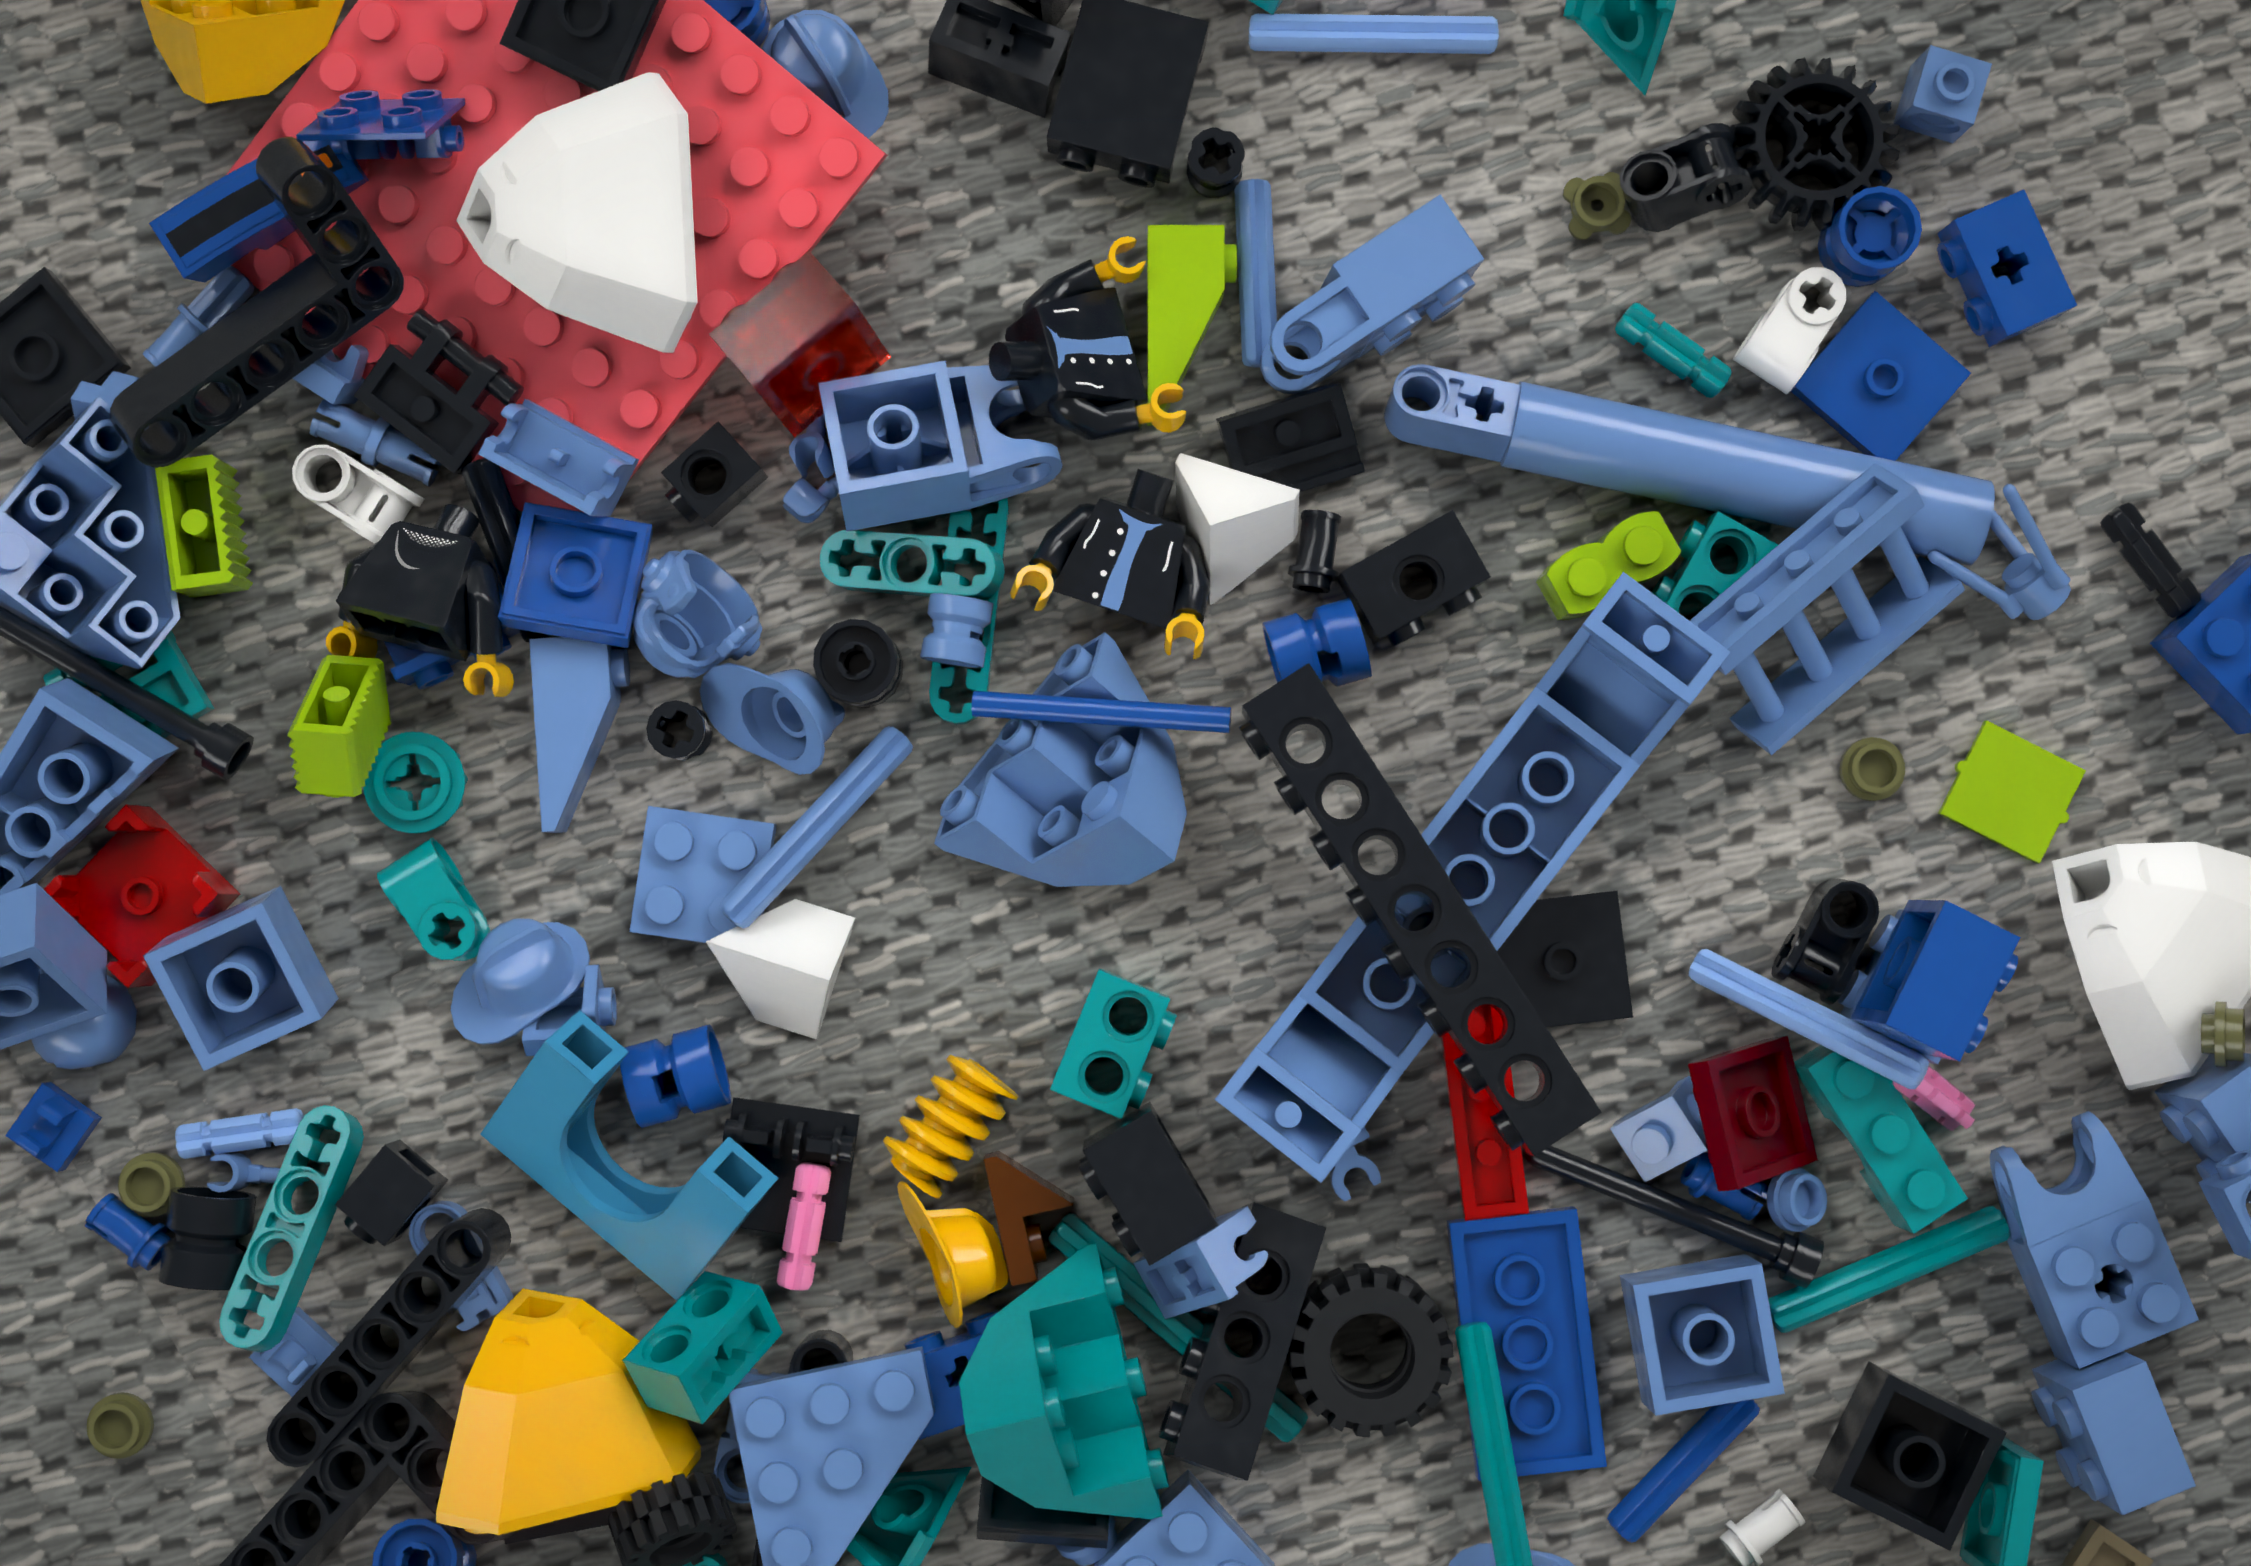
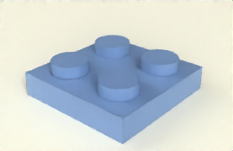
(689, 868)

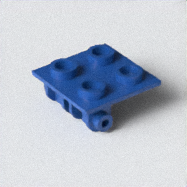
(376, 128)

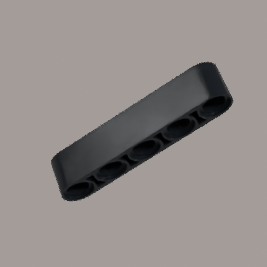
(364, 1352)

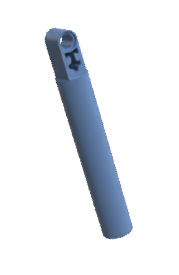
(1672, 456)

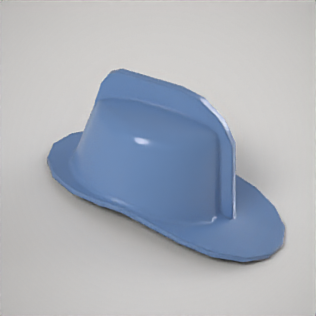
(833, 65)
(772, 715)
(518, 978)

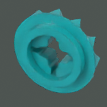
(395, 761)

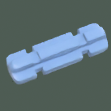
(237, 1133)

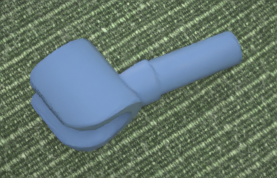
(812, 447)
(806, 501)
(243, 1173)

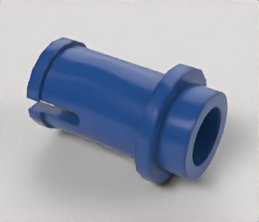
(1701, 1181)
(128, 1232)

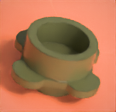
(1597, 188)

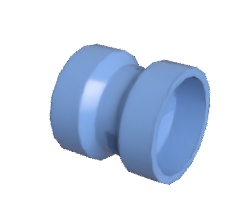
(956, 630)

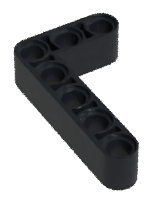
(269, 319)
(343, 1501)

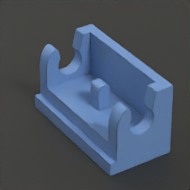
(560, 458)
(1203, 1269)

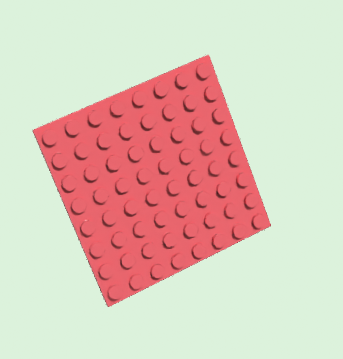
(765, 189)

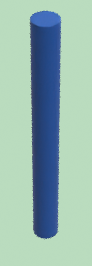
(1101, 711)

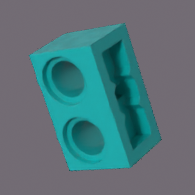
(1696, 574)
(1097, 1037)
(703, 1346)

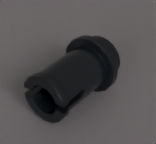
(1316, 552)

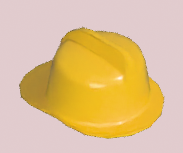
(960, 1250)

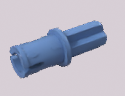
(215, 302)

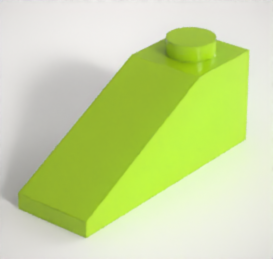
(1183, 295)

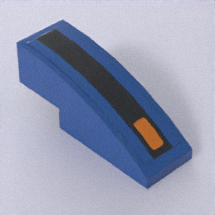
(236, 217)

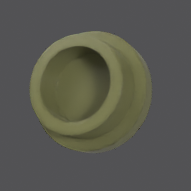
(1872, 769)
(2224, 1034)
(147, 1183)
(120, 1425)

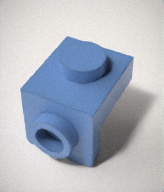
(592, 1000)
(1663, 1132)

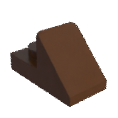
(1015, 1195)

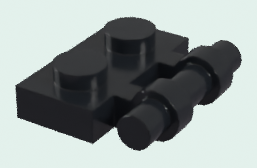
(426, 406)

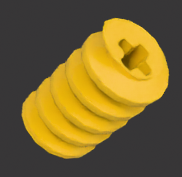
(947, 1123)

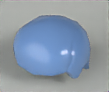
(93, 1040)

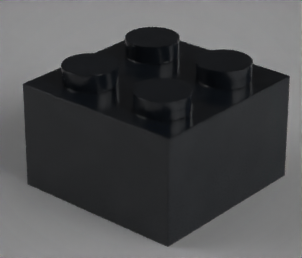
(1148, 1184)
(1909, 1455)

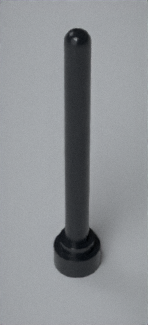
(219, 747)
(1792, 1255)

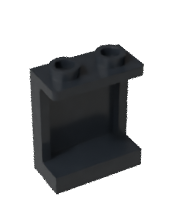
(1126, 90)

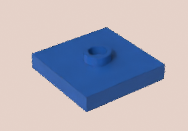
(1880, 380)
(575, 575)

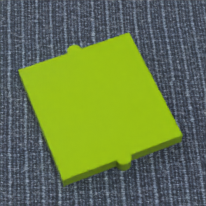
(2011, 792)

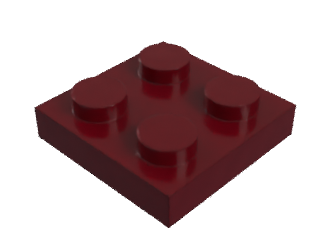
(1752, 1113)

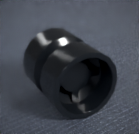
(858, 663)
(207, 1237)

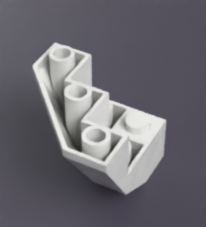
(596, 212)
(2157, 946)

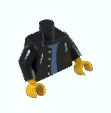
(1078, 355)
(1126, 562)
(426, 594)

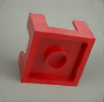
(141, 891)

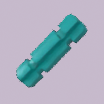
(1673, 350)

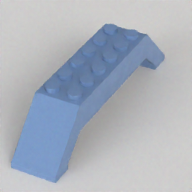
(1501, 846)

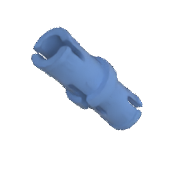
(374, 440)

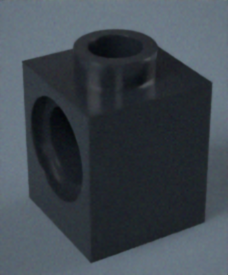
(719, 448)
(389, 1194)

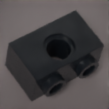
(1439, 550)

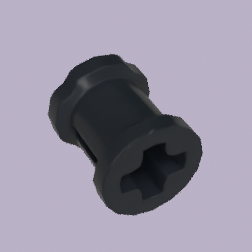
(1221, 145)
(663, 740)

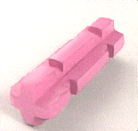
(1940, 1100)
(803, 1226)

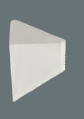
(1234, 519)
(786, 963)

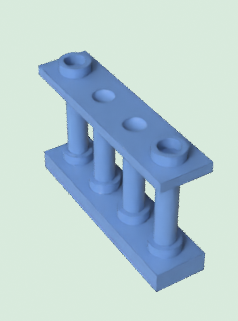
(1795, 575)

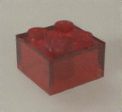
(797, 336)

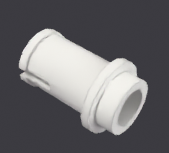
(1761, 1529)

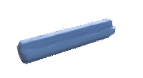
(1255, 267)

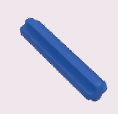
(1680, 1467)

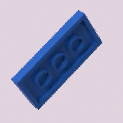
(1531, 1290)

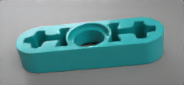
(870, 544)

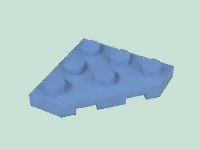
(826, 1448)

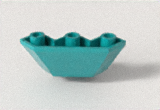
(1057, 1398)

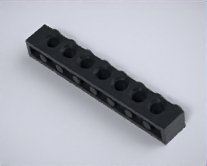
(1561, 1097)

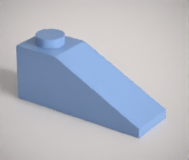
(574, 708)

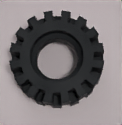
(673, 1522)

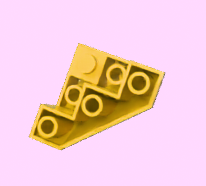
(238, 45)
(554, 1422)

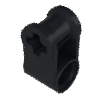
(1687, 178)
(1826, 943)

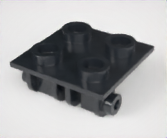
(781, 1140)

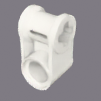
(1787, 335)
(363, 499)

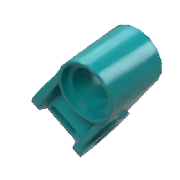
(429, 893)

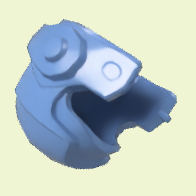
(693, 615)

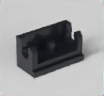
(998, 53)

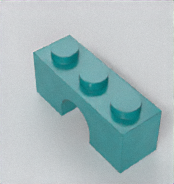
(1891, 1143)

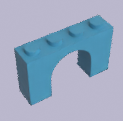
(553, 1138)

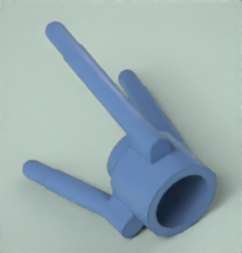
(2032, 583)

